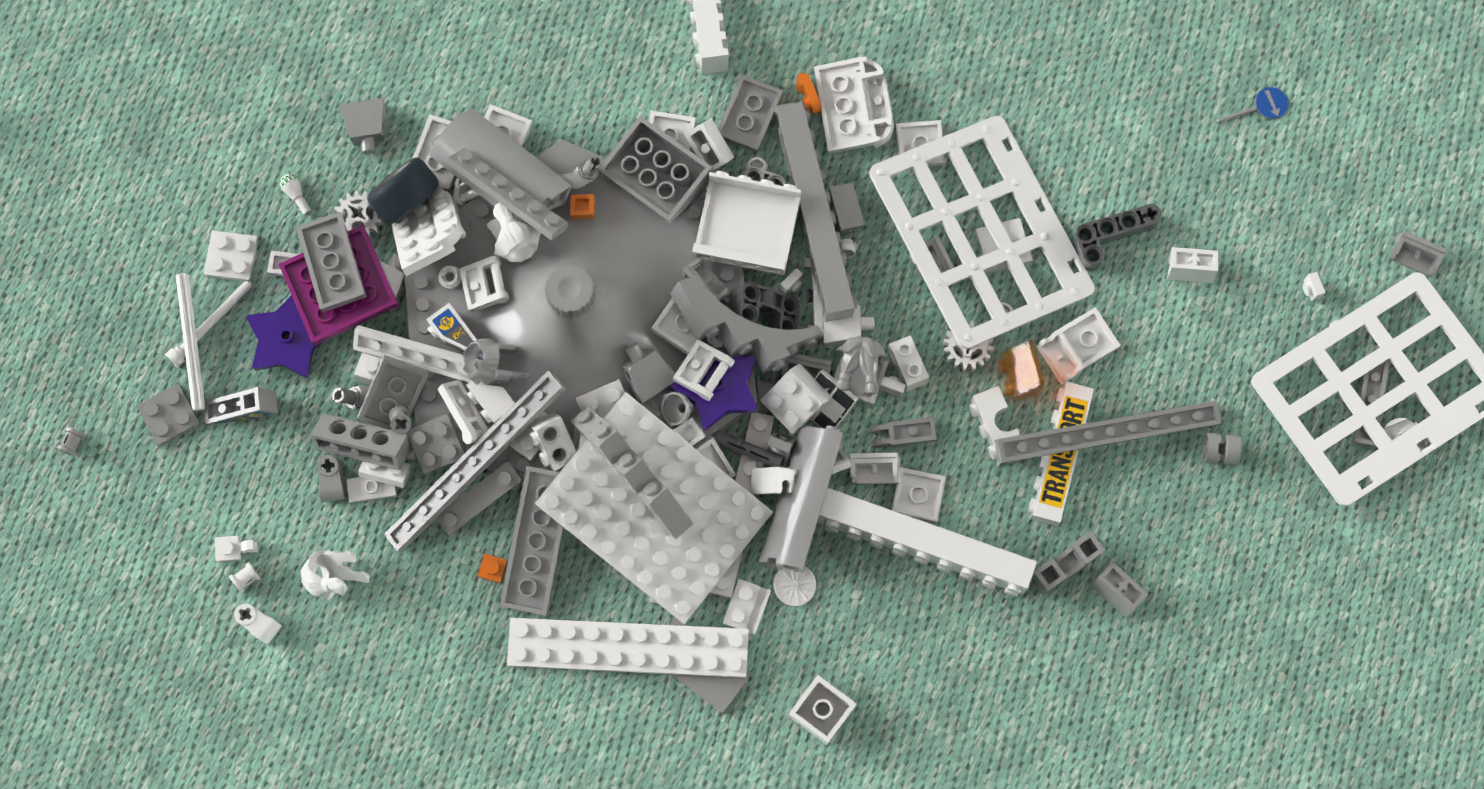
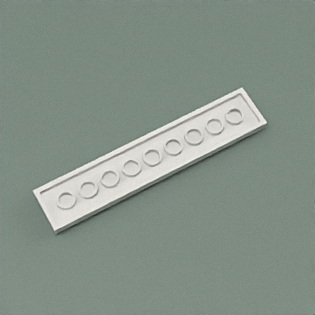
(628, 647)

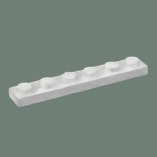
(411, 352)

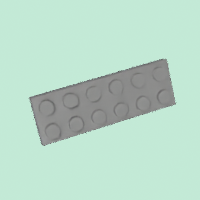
(533, 549)

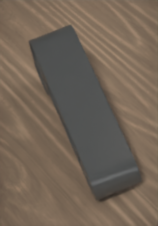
(1118, 231)

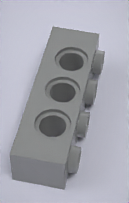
(361, 441)

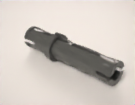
(739, 445)

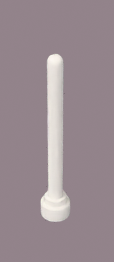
(177, 354)

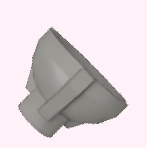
(674, 408)

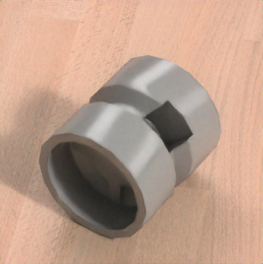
(1230, 449)

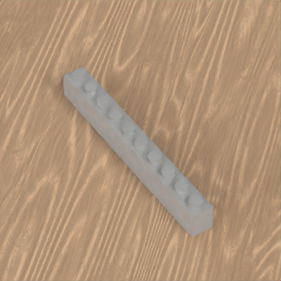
(814, 212)

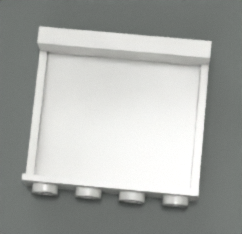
(747, 223)

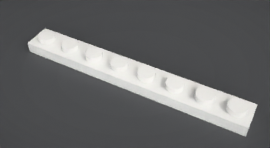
(757, 434)

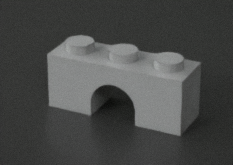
(1067, 563)

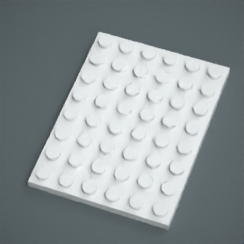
(616, 524)

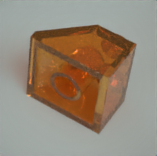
(1021, 372)

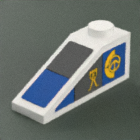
(451, 329)

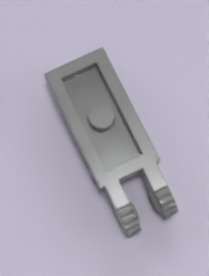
(905, 432)

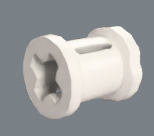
(245, 577)

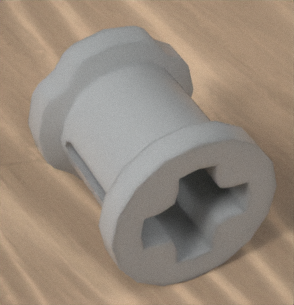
(398, 426)
(70, 441)

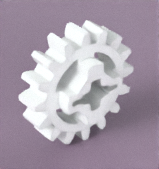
(362, 208)
(965, 361)

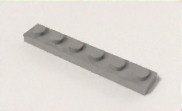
(507, 193)

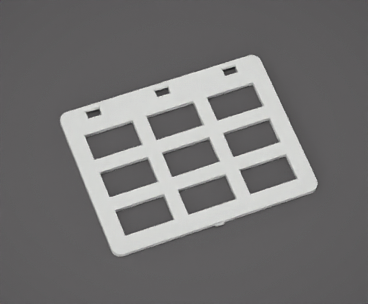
(1025, 189)
(1394, 454)

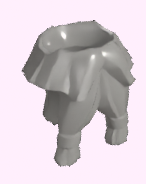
(861, 360)
(488, 372)

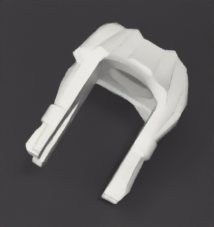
(514, 238)
(332, 572)

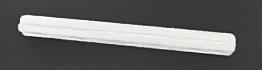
(190, 342)

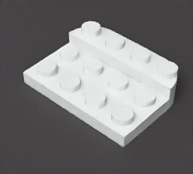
(854, 104)
(428, 232)

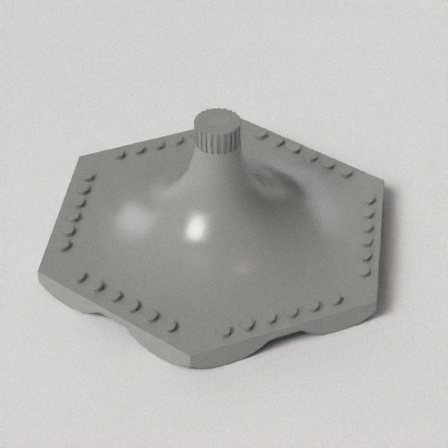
(570, 302)

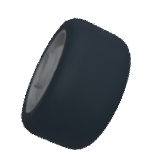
(403, 191)

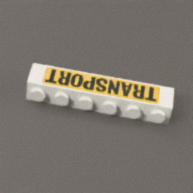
(1058, 468)

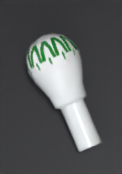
(291, 186)

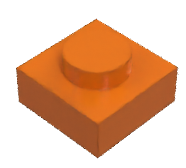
(582, 206)
(492, 568)

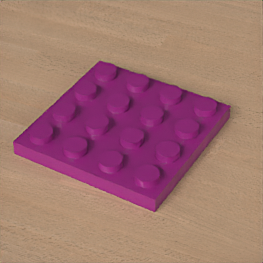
(328, 324)

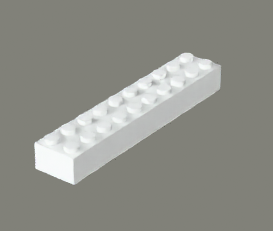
(926, 543)

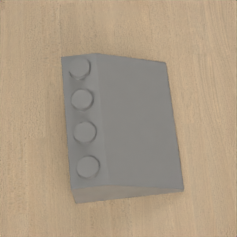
(657, 169)

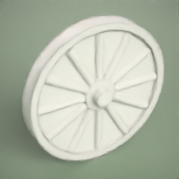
(794, 587)

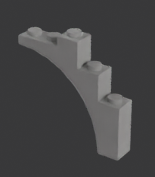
(711, 318)
(633, 471)

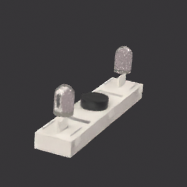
(812, 296)

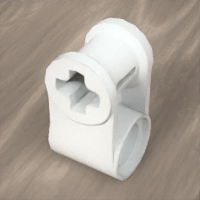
(259, 625)

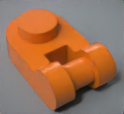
(805, 86)

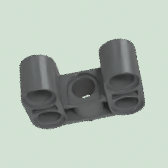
(768, 302)

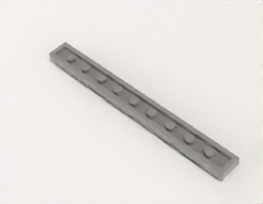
(1107, 432)
(475, 461)

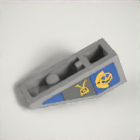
(241, 406)

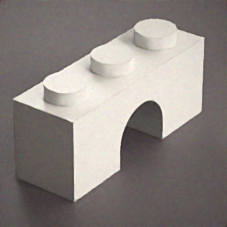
(986, 408)

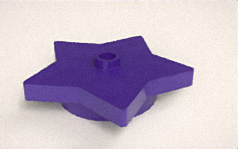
(272, 347)
(729, 398)

